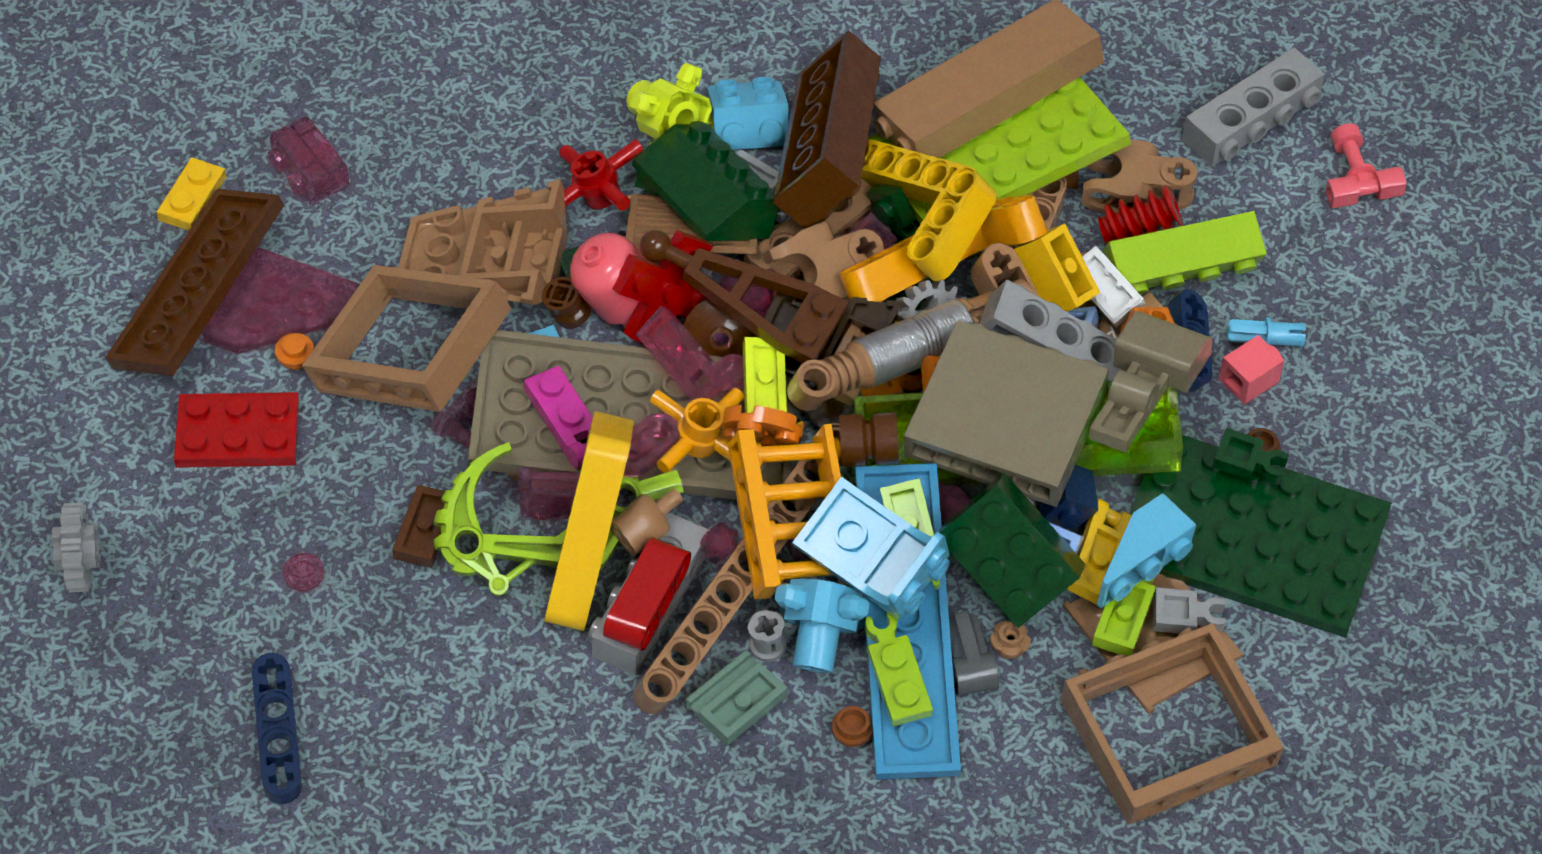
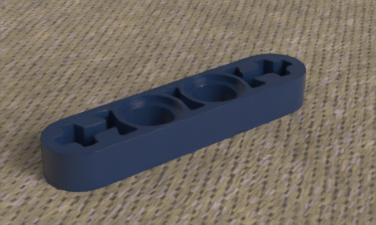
(274, 728)

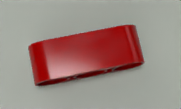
(647, 594)

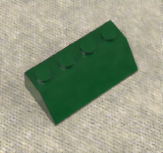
(708, 184)

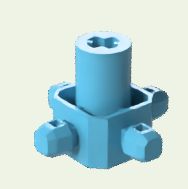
(822, 612)

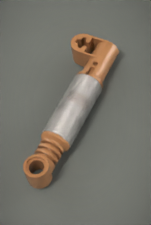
(906, 343)

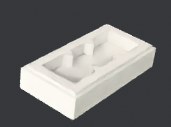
(1116, 293)

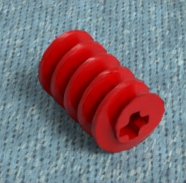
(1141, 217)

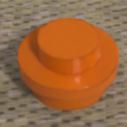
(293, 350)

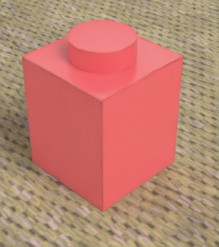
(1251, 369)

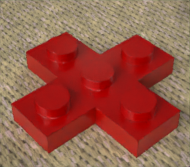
(659, 284)

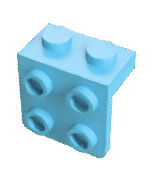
(749, 112)

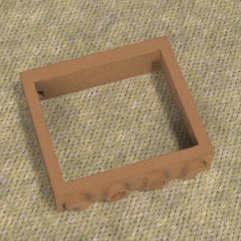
(427, 390)
(1194, 782)

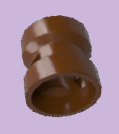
(565, 303)

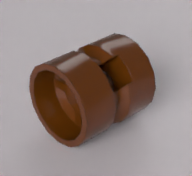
(869, 439)

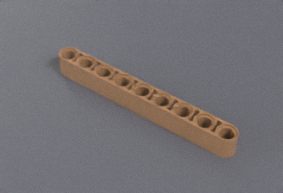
(711, 609)

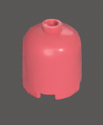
(595, 271)

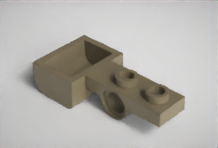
(1150, 359)

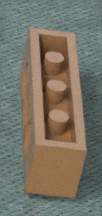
(841, 221)

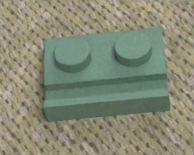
(736, 698)

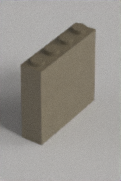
(1006, 410)

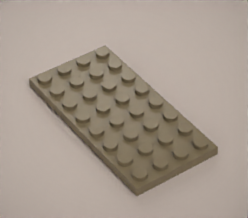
(608, 381)

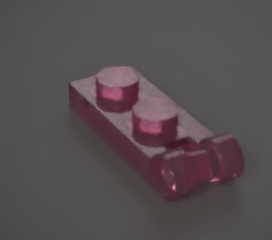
(682, 355)

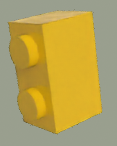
(1058, 269)

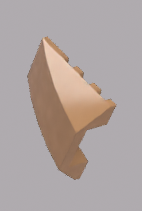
(502, 240)

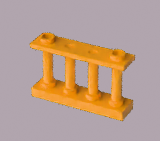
(755, 494)

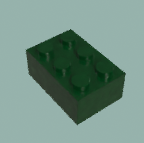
(1011, 550)

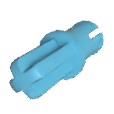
(1271, 332)

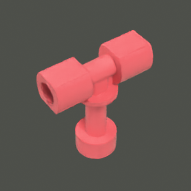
(1362, 177)

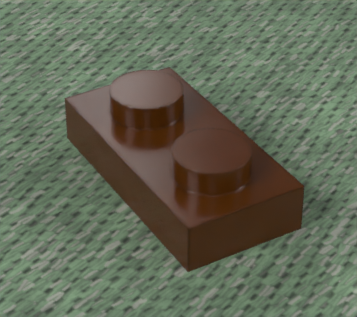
(418, 530)

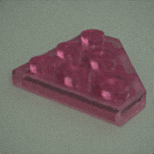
(274, 300)

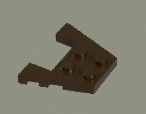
(859, 312)

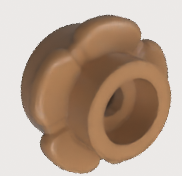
(1009, 648)

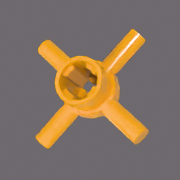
(698, 426)

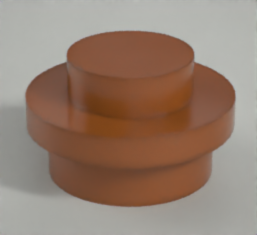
(852, 726)

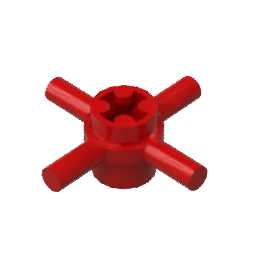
(596, 176)

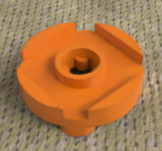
(770, 425)

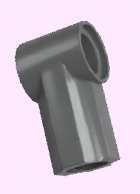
(972, 664)

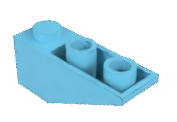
(1151, 540)

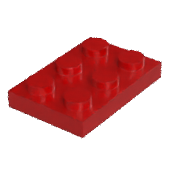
(236, 429)

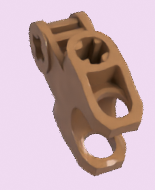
(1135, 172)
(823, 256)

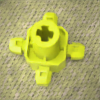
(669, 103)

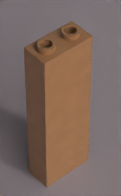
(989, 81)

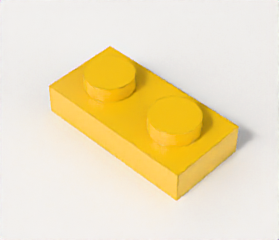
(191, 193)

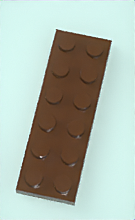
(194, 282)

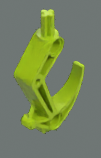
(459, 519)

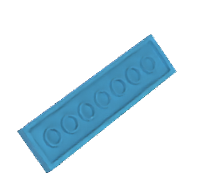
(929, 744)

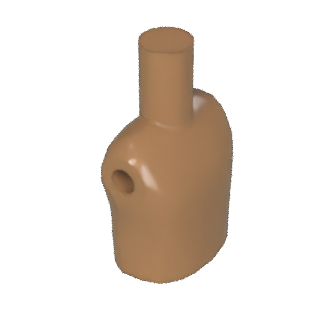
(644, 520)

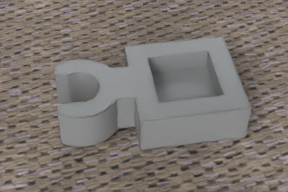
(1178, 610)

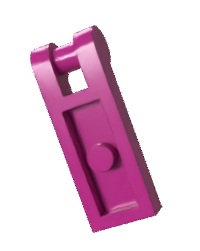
(561, 411)

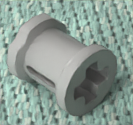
(770, 634)

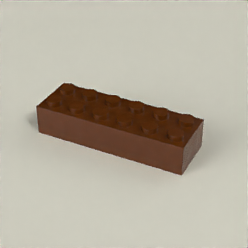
(828, 131)

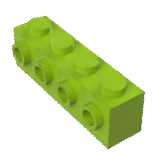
(1189, 252)

